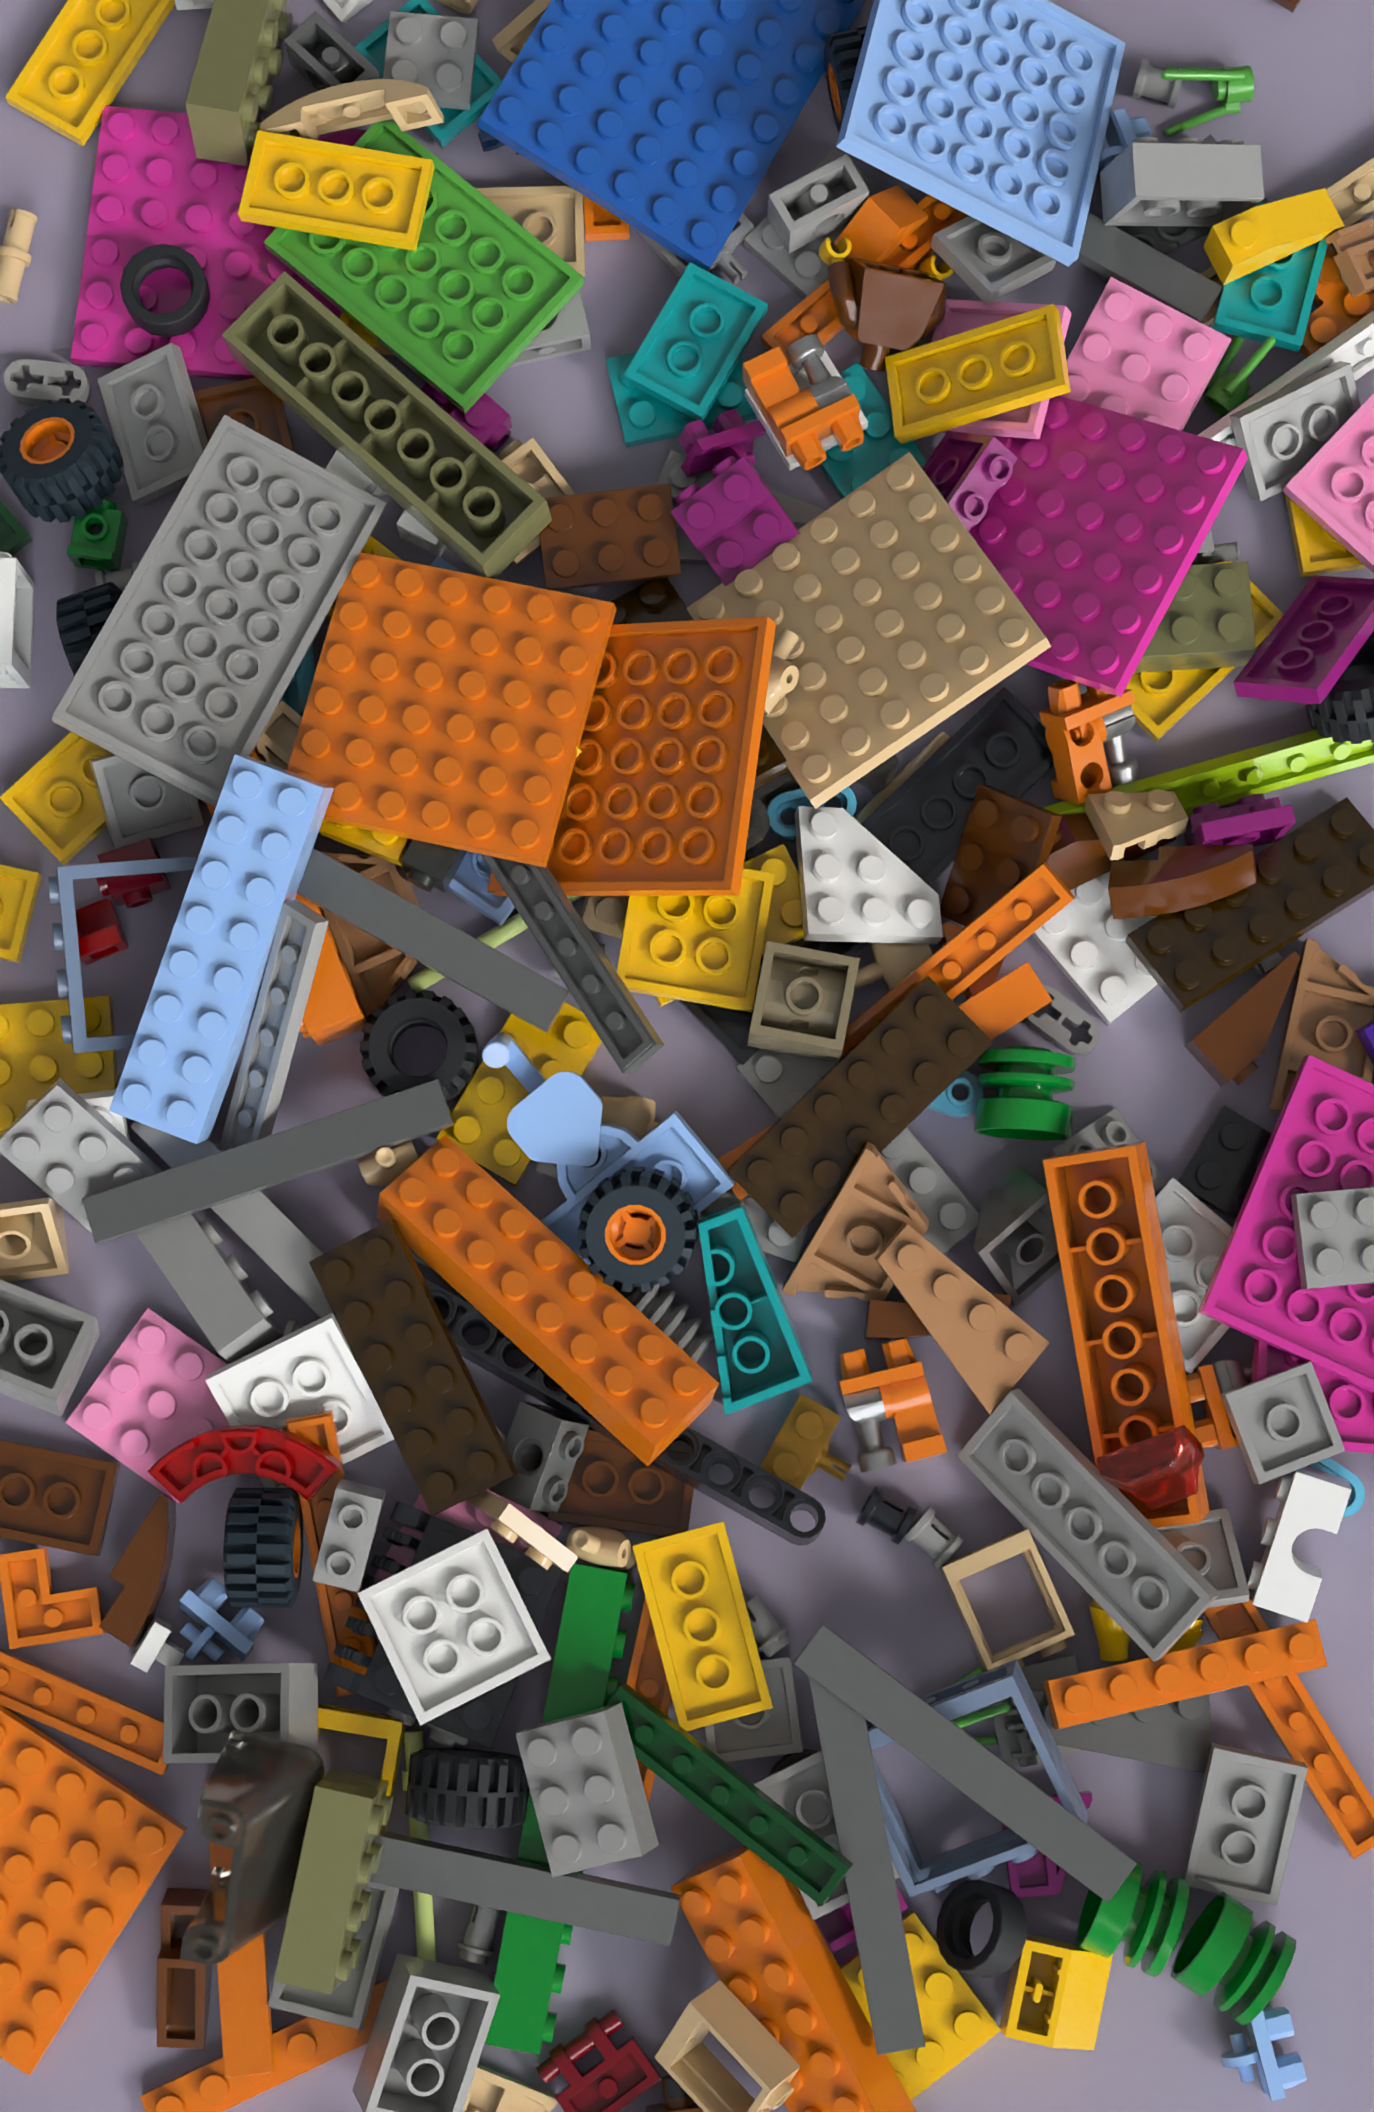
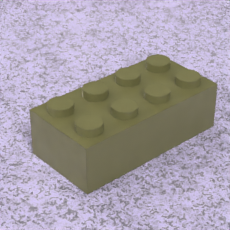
(235, 77)
(1206, 622)
(332, 1881)

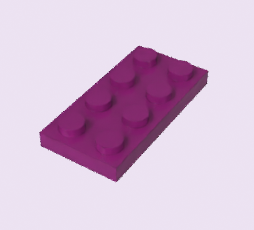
(1311, 642)

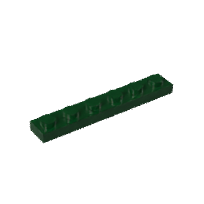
(731, 1799)

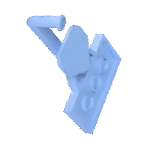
(564, 1127)

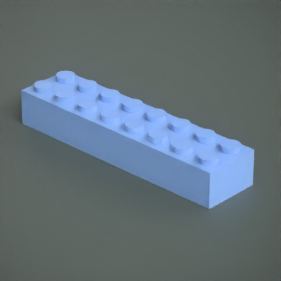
(220, 949)

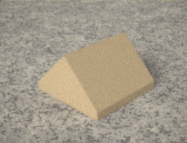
(32, 1240)

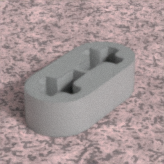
(48, 374)
(1070, 1014)

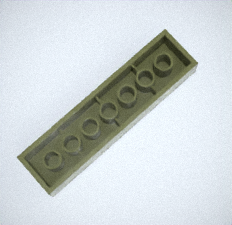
(387, 427)

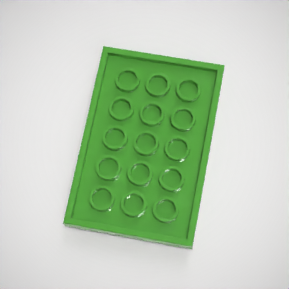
(454, 304)

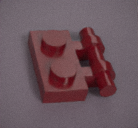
(608, 2084)

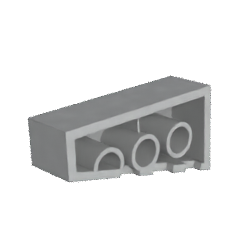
(211, 1285)

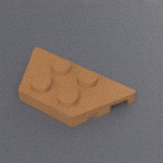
(371, 964)
(1322, 1021)
(854, 1231)

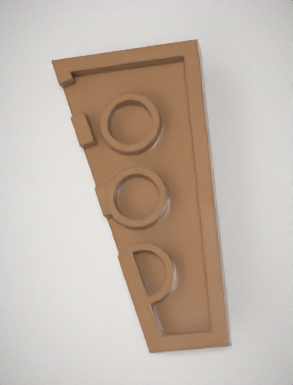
(968, 1323)

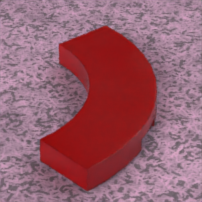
(246, 1450)

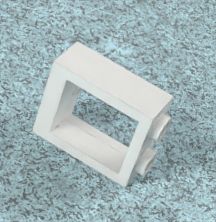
(16, 623)

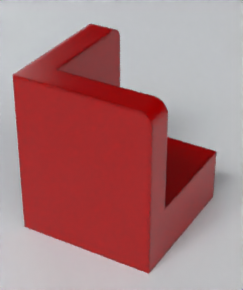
(99, 932)

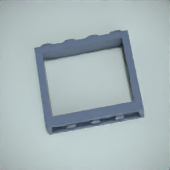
(66, 940)
(982, 1855)

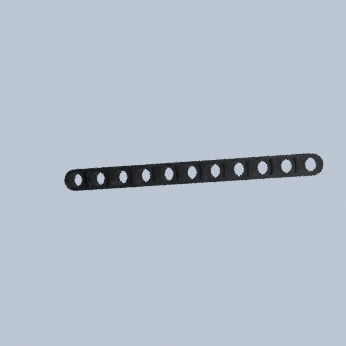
(691, 1471)

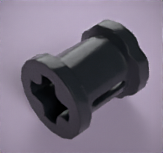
(886, 1515)

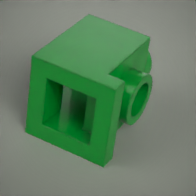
(100, 550)

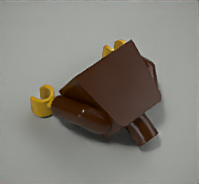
(885, 302)

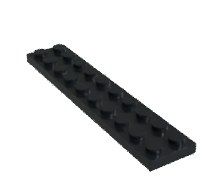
(926, 821)

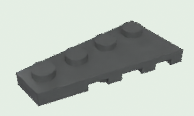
(1162, 1735)

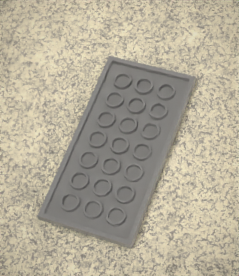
(219, 611)

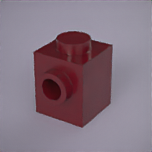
(133, 889)

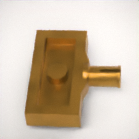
(804, 1444)

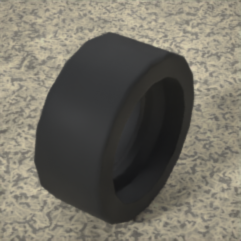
(157, 258)
(1006, 1937)

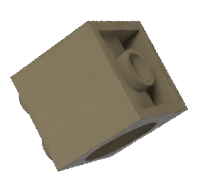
(803, 1001)

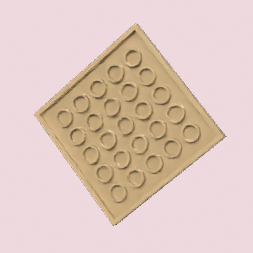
(891, 626)

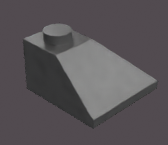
(1017, 1235)

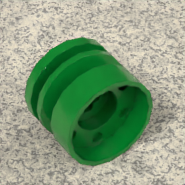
(1025, 1094)
(1142, 1916)
(1243, 1964)

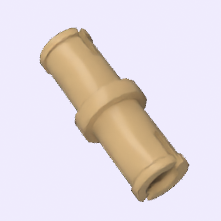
(15, 253)

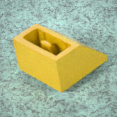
(1055, 1994)

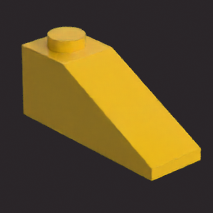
(1270, 233)

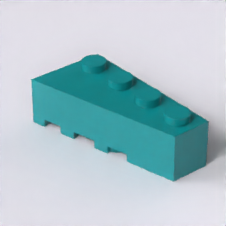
(749, 1319)

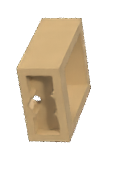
(1047, 1641)
(747, 2041)

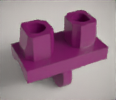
(731, 439)

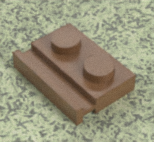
(1355, 256)

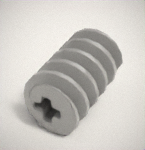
(671, 1320)

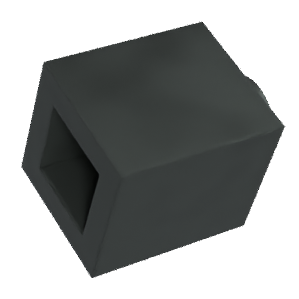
(431, 864)

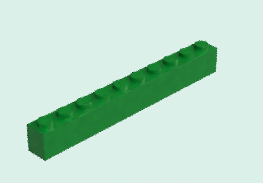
(578, 1684)

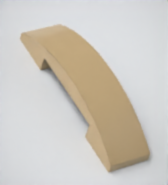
(354, 106)

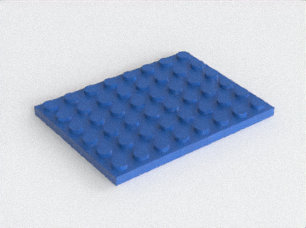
(665, 105)

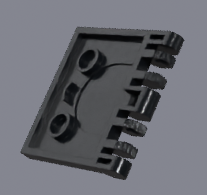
(480, 1717)

